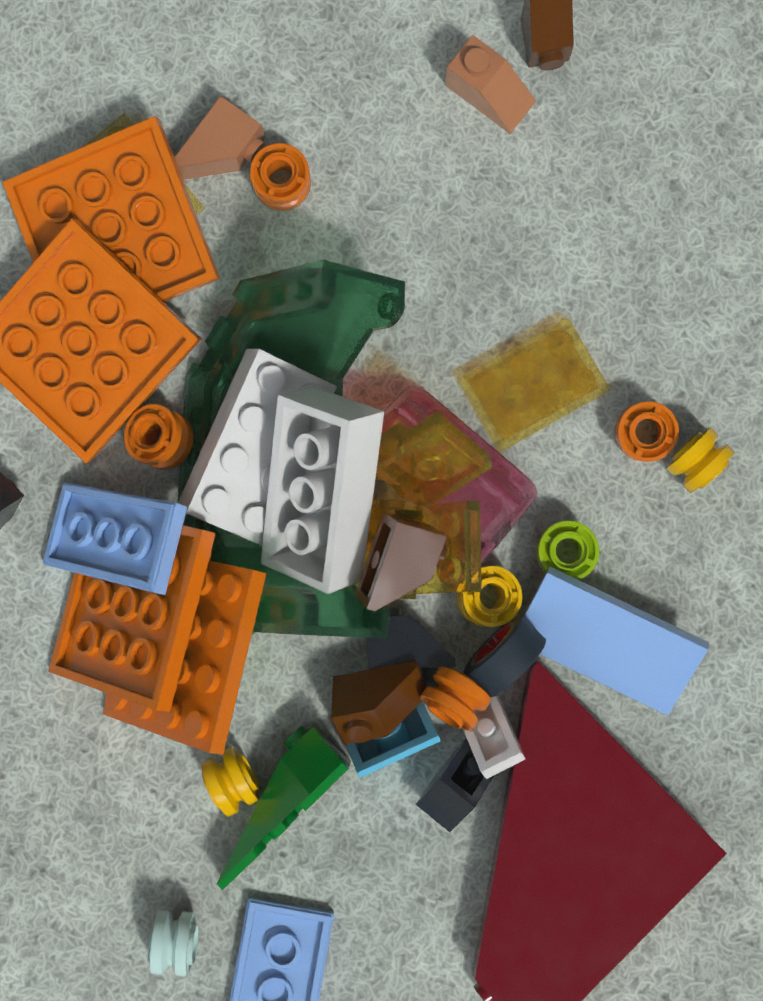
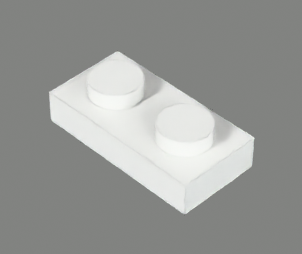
(494, 740)

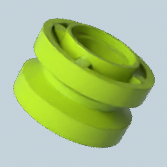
(583, 539)

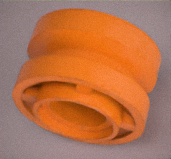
(280, 158)
(142, 435)
(666, 435)
(455, 698)

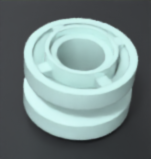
(173, 943)

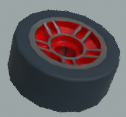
(505, 656)

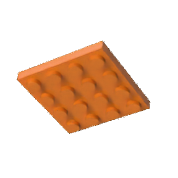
(129, 199)
(86, 341)
(131, 637)
(210, 665)

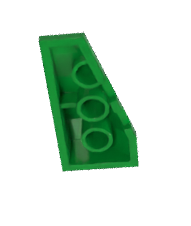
(296, 784)

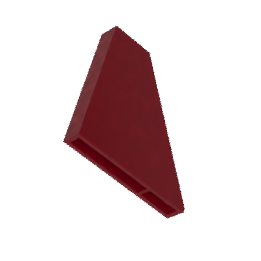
(580, 856)

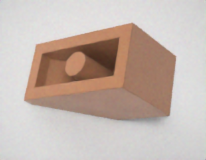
(489, 84)
(221, 142)

